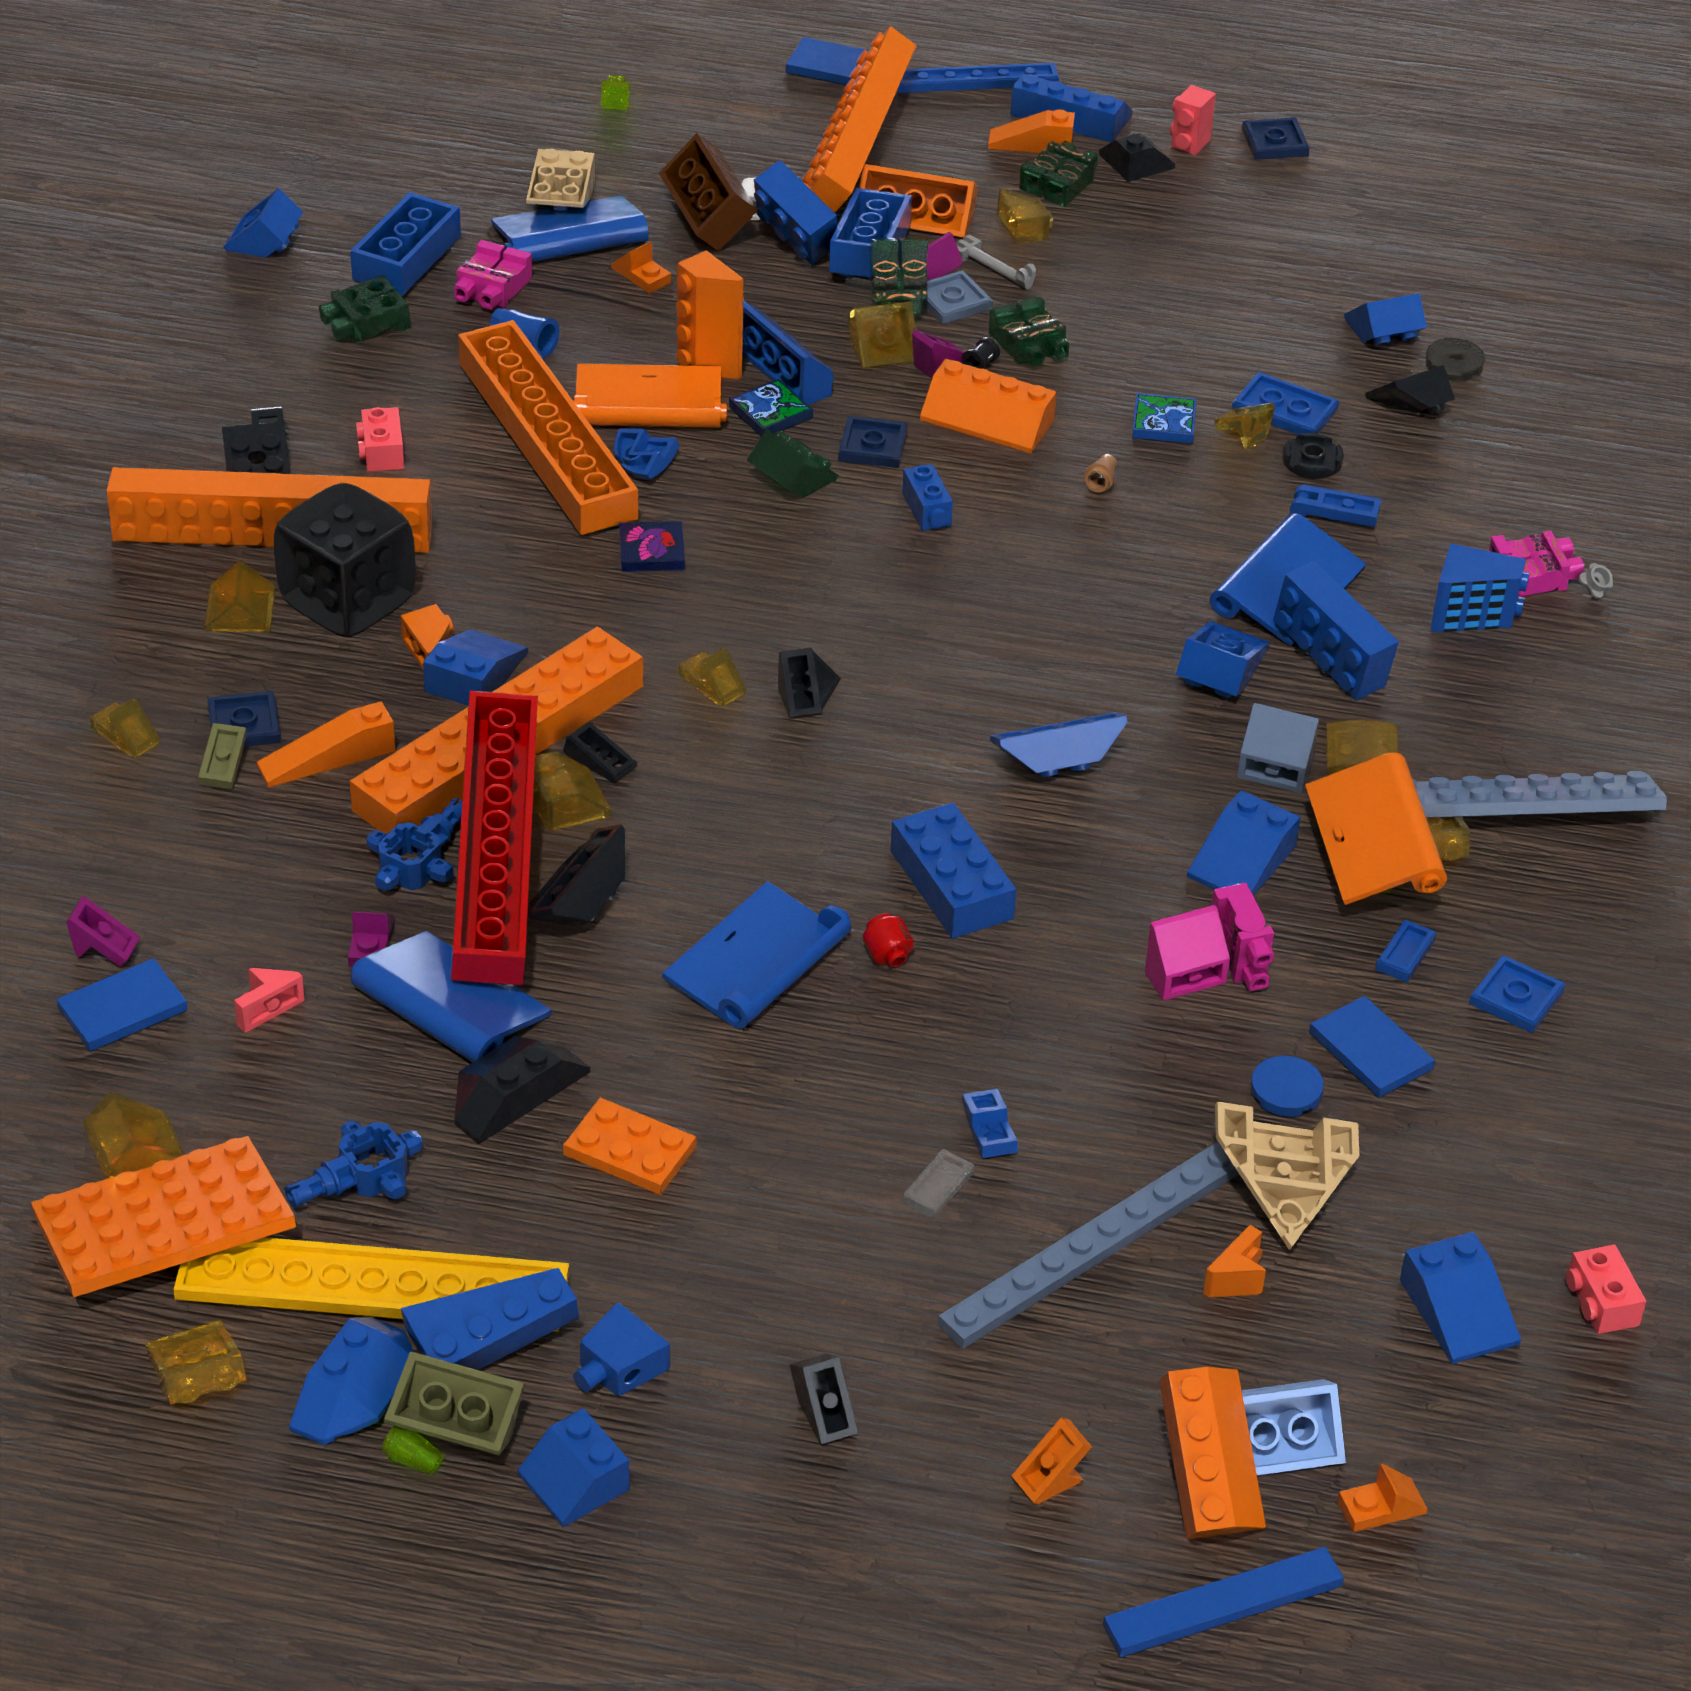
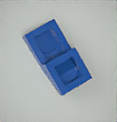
(989, 1123)

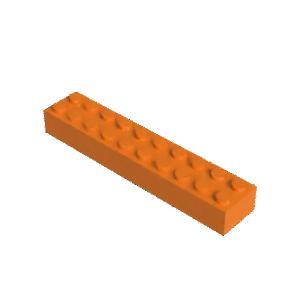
(858, 118)
(548, 427)
(239, 505)
(429, 771)

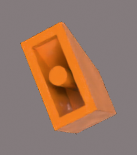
(424, 629)

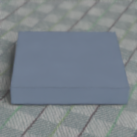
(955, 297)

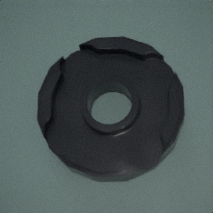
(1323, 465)

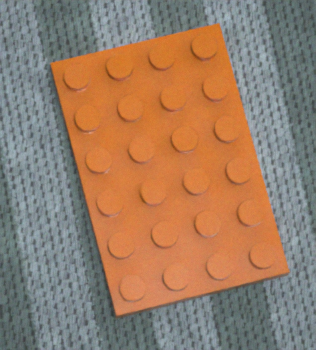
(162, 1215)

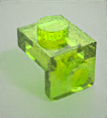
(615, 92)

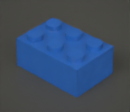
(795, 212)

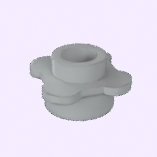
(1596, 579)

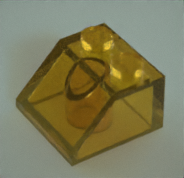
(882, 334)
(566, 792)
(130, 1135)

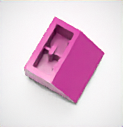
(1187, 953)

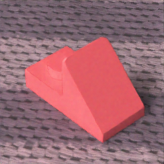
(269, 996)

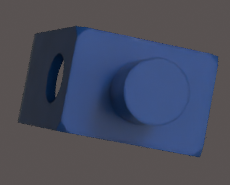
(621, 1353)

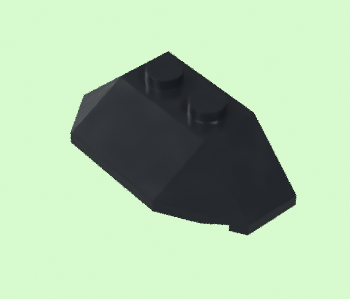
(583, 880)
(511, 1084)

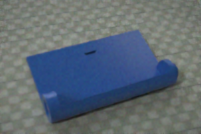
(574, 229)
(1259, 578)
(756, 954)
(463, 1015)

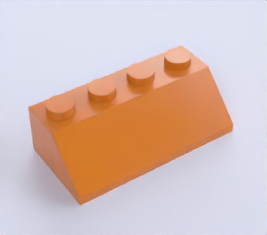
(937, 201)
(709, 315)
(989, 406)
(1211, 1452)

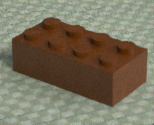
(708, 192)

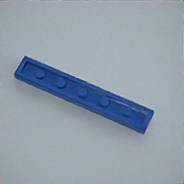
(972, 77)
(1222, 1601)

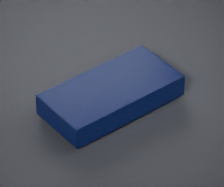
(1406, 951)

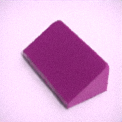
(942, 257)

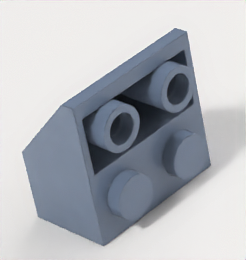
(1278, 748)

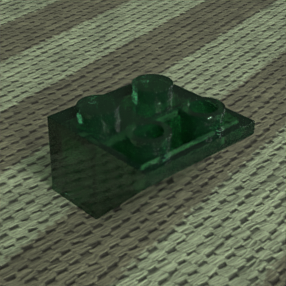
(791, 463)

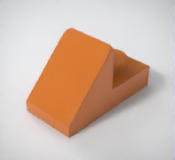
(641, 270)
(1237, 1268)
(1053, 1463)
(1383, 1502)

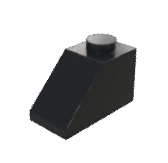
(824, 1397)

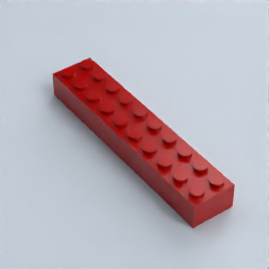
(495, 839)

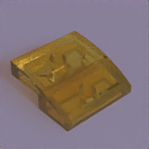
(1358, 741)

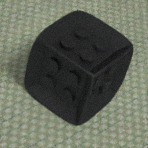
(345, 558)

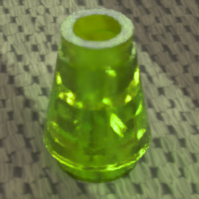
(412, 1450)

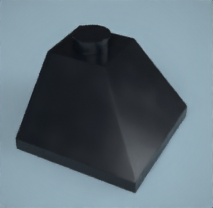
(1136, 157)
(1417, 392)

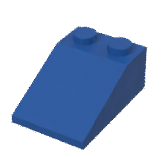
(1221, 659)
(470, 664)
(1245, 844)
(1460, 1297)

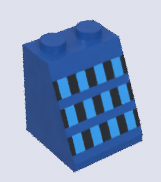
(1478, 590)

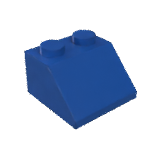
(265, 226)
(1388, 319)
(575, 1468)

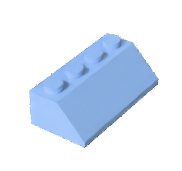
(1294, 1426)

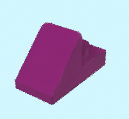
(931, 351)
(96, 928)
(370, 934)

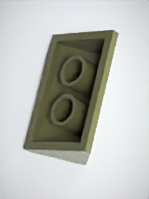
(455, 1403)

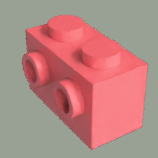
(1192, 119)
(380, 439)
(1605, 1289)

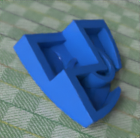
(643, 454)

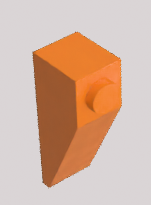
(1033, 132)

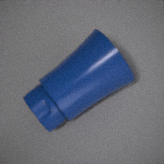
(540, 331)

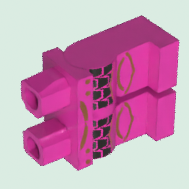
(493, 275)
(1547, 560)
(1245, 935)

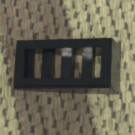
(578, 750)

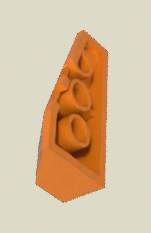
(337, 743)

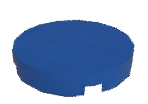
(1287, 1085)

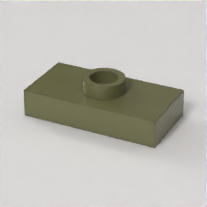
(222, 756)

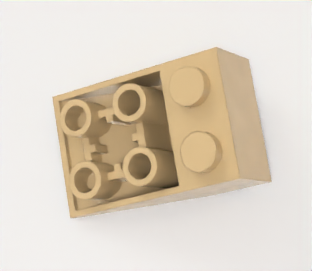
(562, 178)

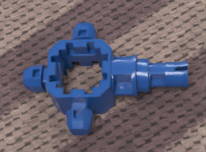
(425, 840)
(345, 1173)

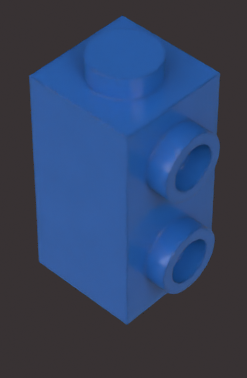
(927, 497)

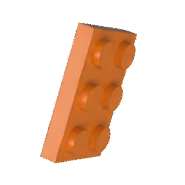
(630, 1146)

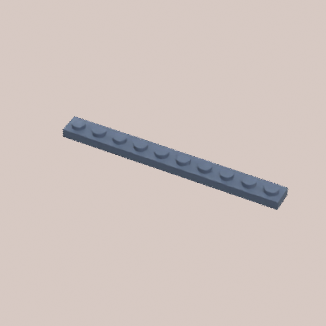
(1087, 1246)

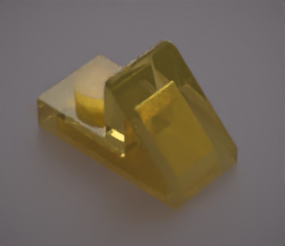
(1249, 421)
(714, 676)
(126, 727)

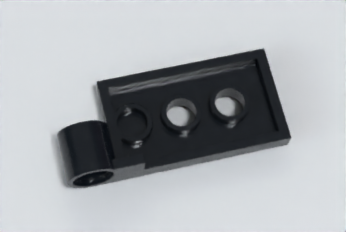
(260, 440)

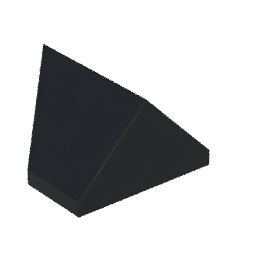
(804, 682)

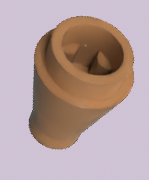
(1100, 474)

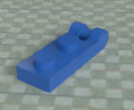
(1336, 505)

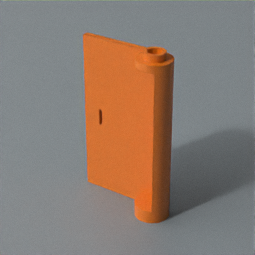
(650, 395)
(1381, 826)

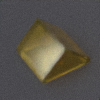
(240, 601)

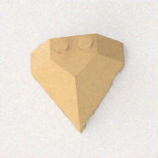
(1286, 1166)

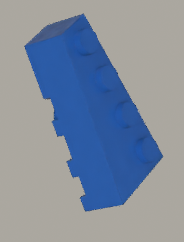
(491, 1320)

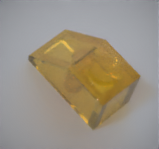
(1024, 216)

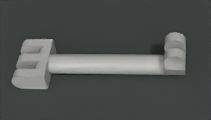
(971, 247)

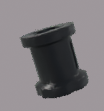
(984, 352)

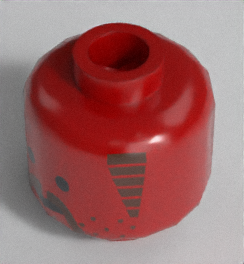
(888, 940)

